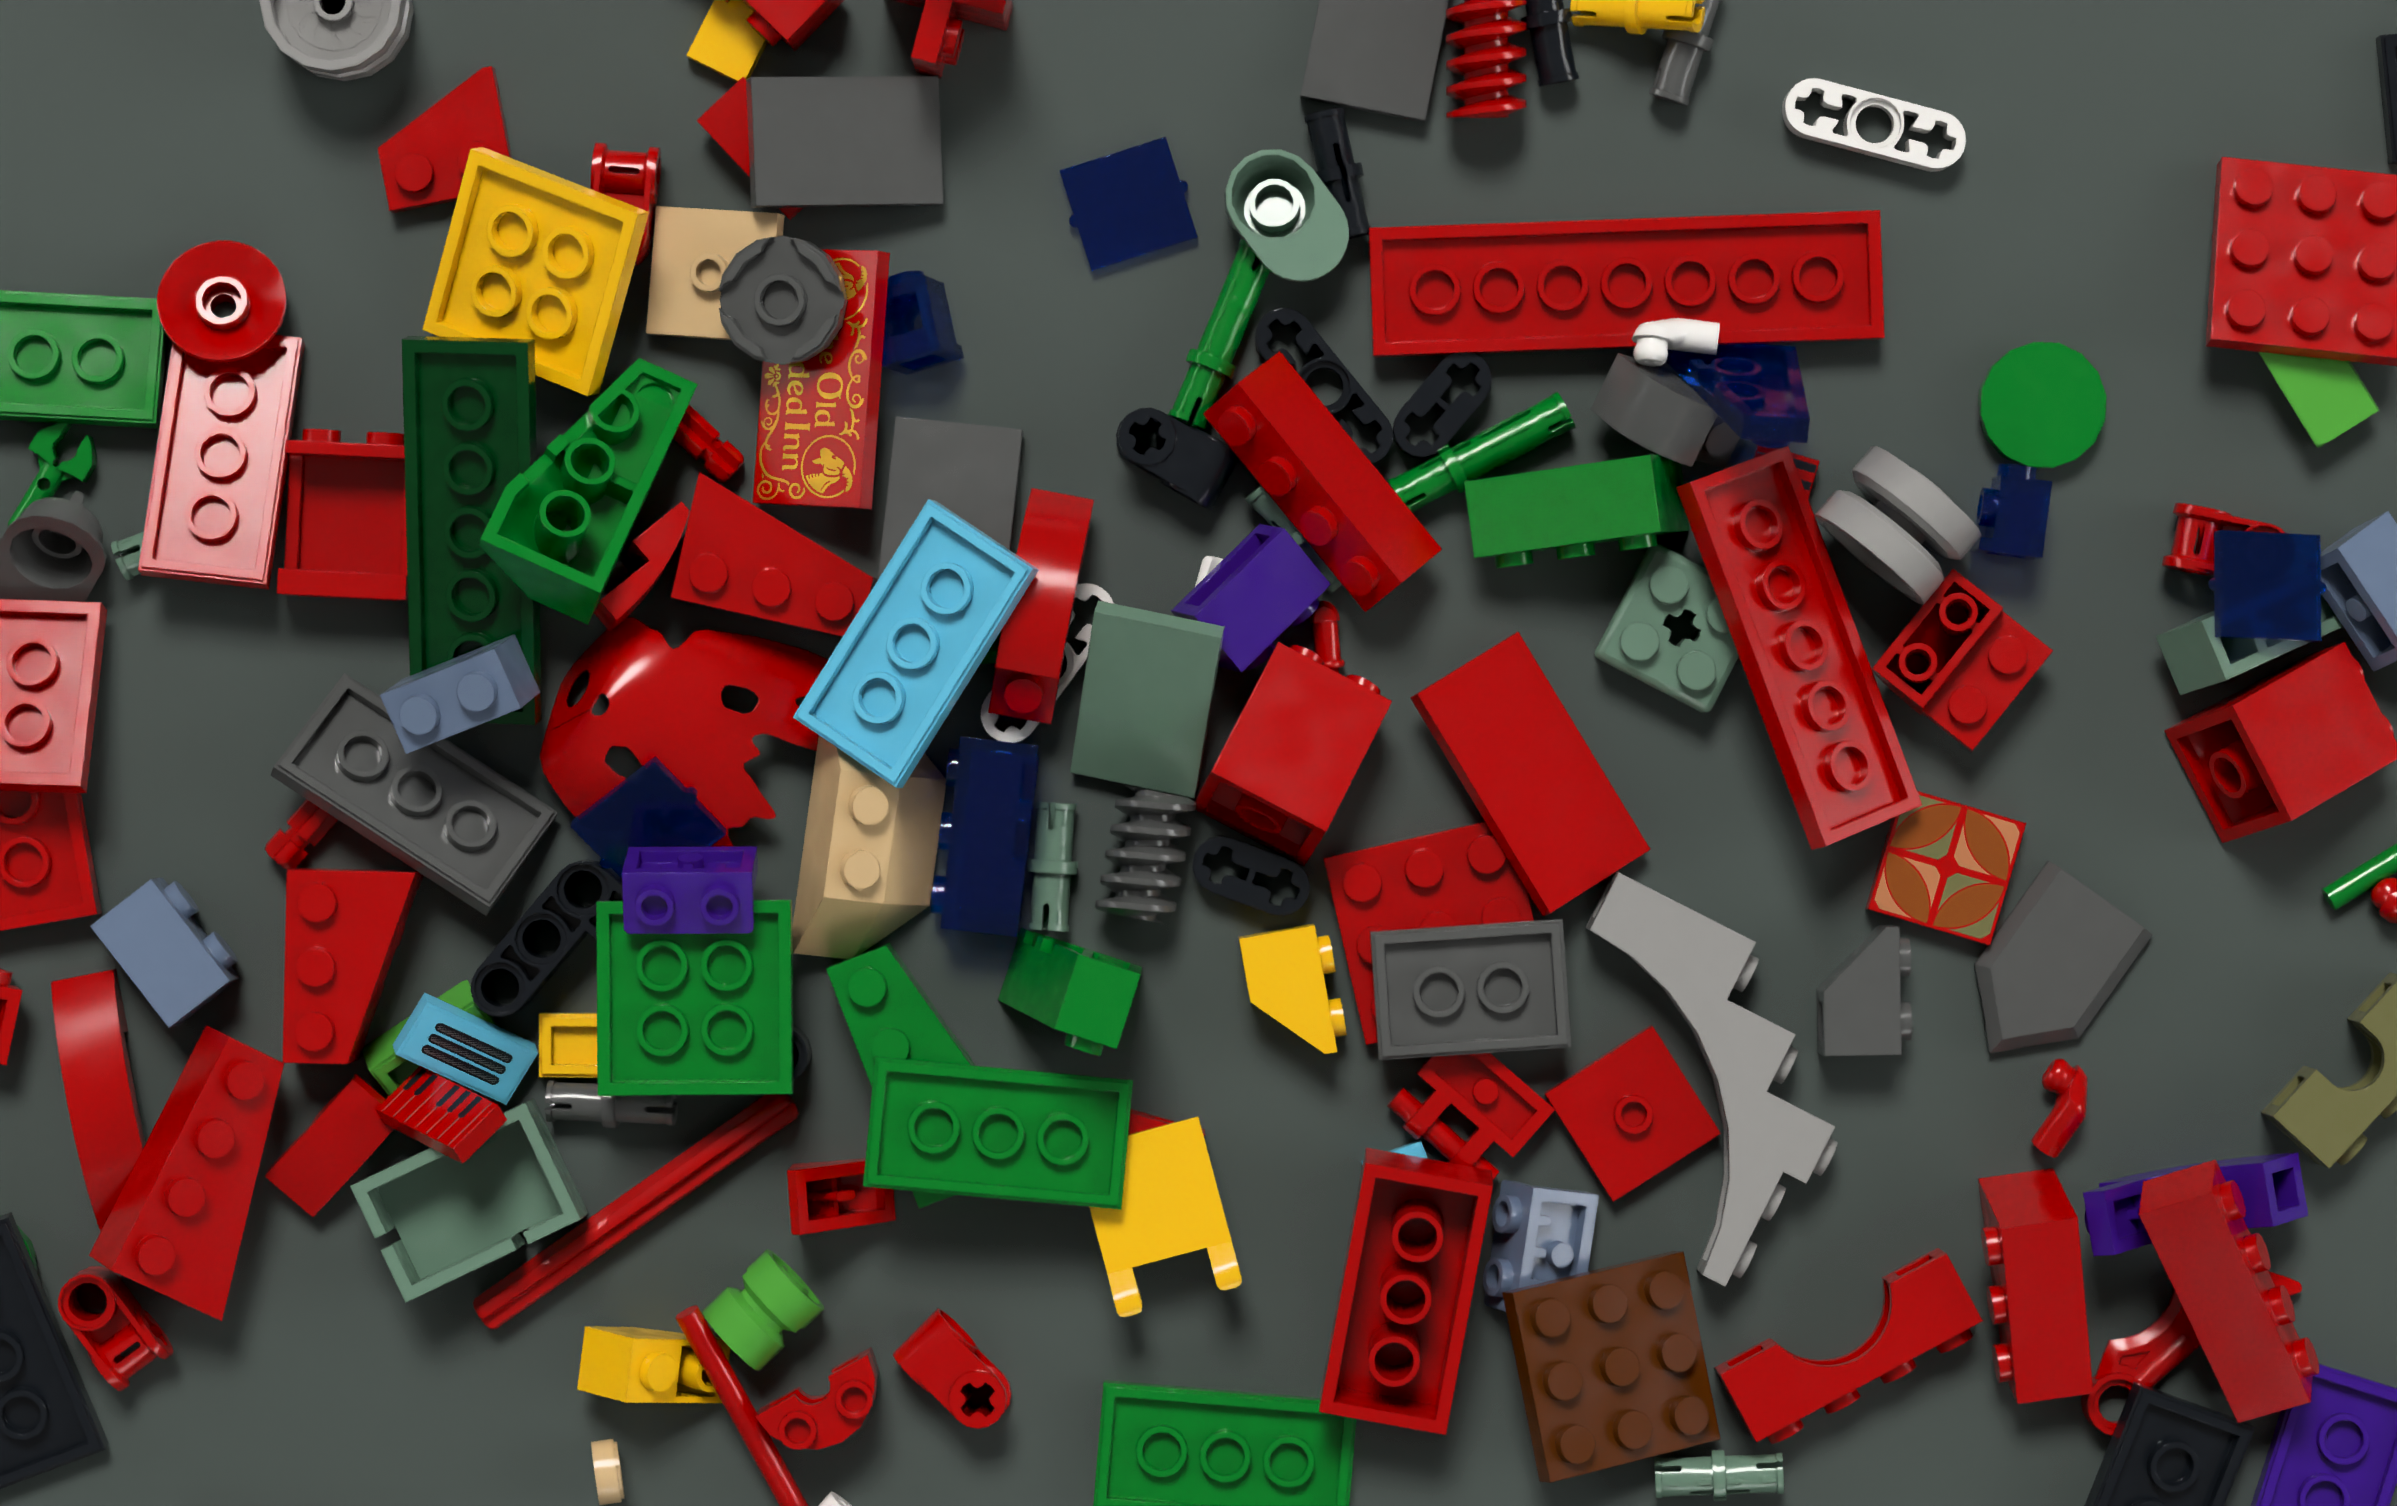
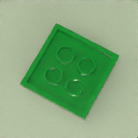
(695, 1008)

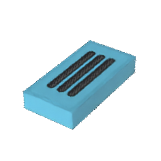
(465, 1048)

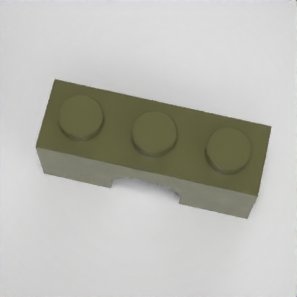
(2330, 1119)

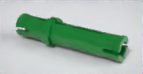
(1222, 336)
(1483, 452)

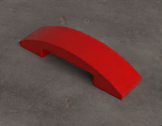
(98, 1083)

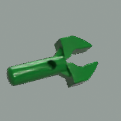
(50, 475)

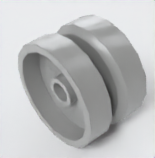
(343, 44)
(1904, 515)

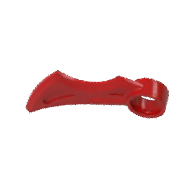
(2149, 1354)

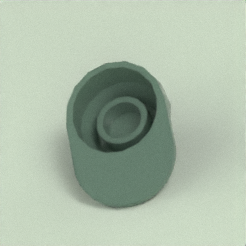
(1286, 215)

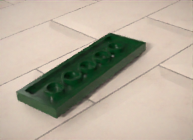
(464, 441)

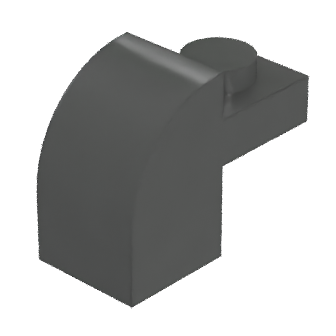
(1663, 414)

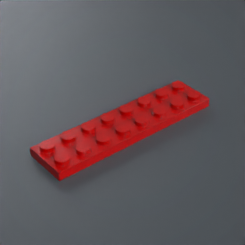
(1603, 278)

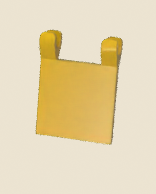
(1165, 1211)

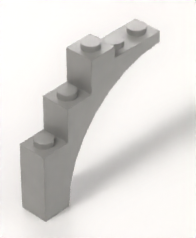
(1761, 1133)

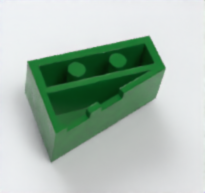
(1575, 509)
(1071, 990)

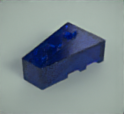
(986, 836)

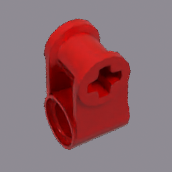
(636, 188)
(2207, 520)
(115, 1329)
(944, 1361)

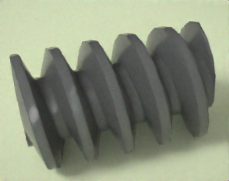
(1145, 854)

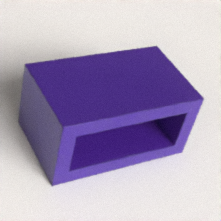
(1256, 595)

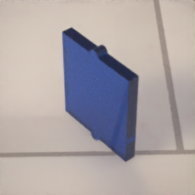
(1128, 204)
(2267, 586)
(646, 811)

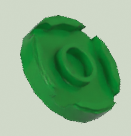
(2042, 405)

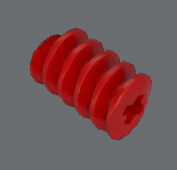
(1485, 58)

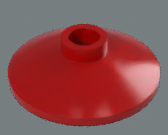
(215, 275)

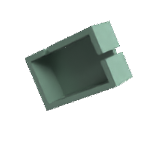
(470, 1212)

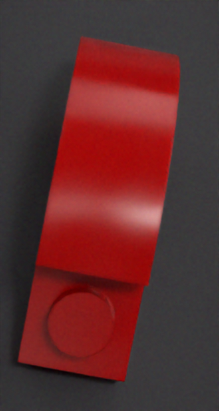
(1038, 628)

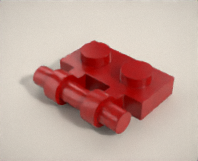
(1482, 1091)

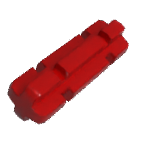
(702, 441)
(307, 826)

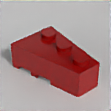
(2036, 1287)

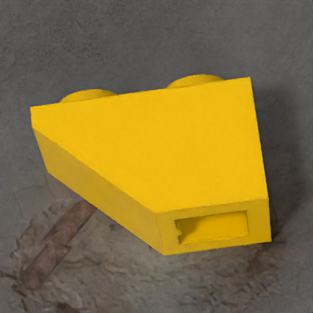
(1288, 982)
(643, 1366)

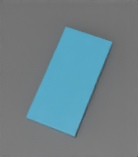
(915, 643)

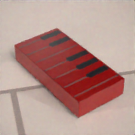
(441, 1114)

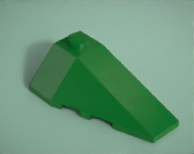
(578, 502)

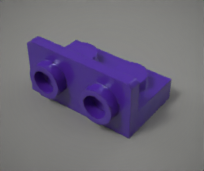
(689, 890)

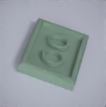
(1146, 699)

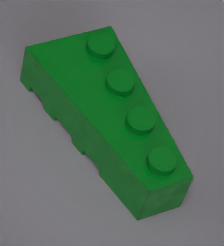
(892, 1018)

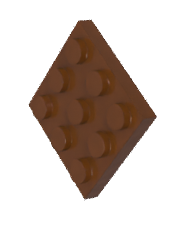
(1611, 1366)

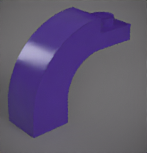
(2268, 1184)

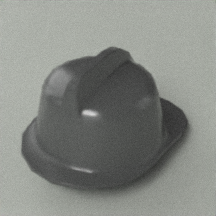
(52, 552)

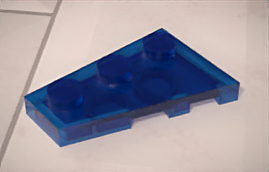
(1751, 389)

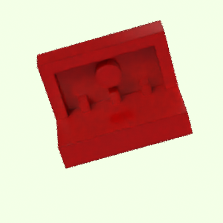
(941, 33)

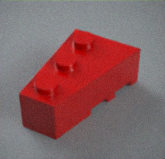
(763, 568)
(337, 956)

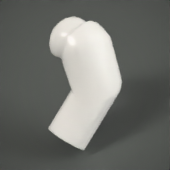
(1678, 334)

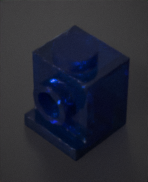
(924, 348)
(2014, 513)

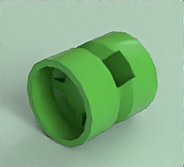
(756, 1316)

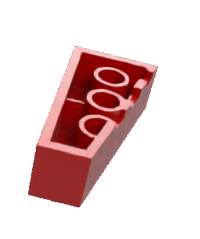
(195, 1178)

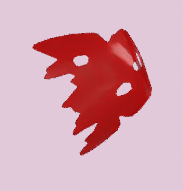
(673, 709)

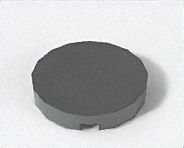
(782, 300)

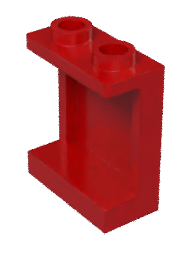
(345, 518)

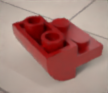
(1961, 660)

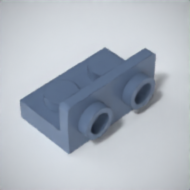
(1537, 1237)

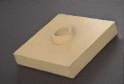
(688, 264)

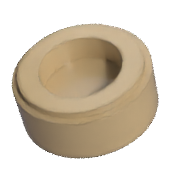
(607, 1471)

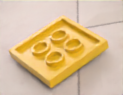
(537, 264)

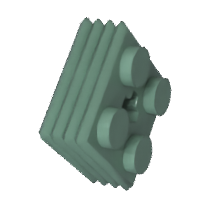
(1639, 641)

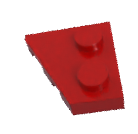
(430, 154)

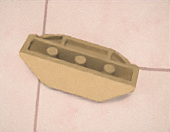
(864, 854)

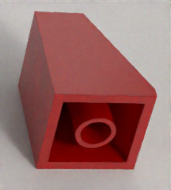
(2284, 743)
(1293, 752)

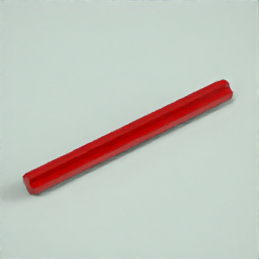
(635, 1209)

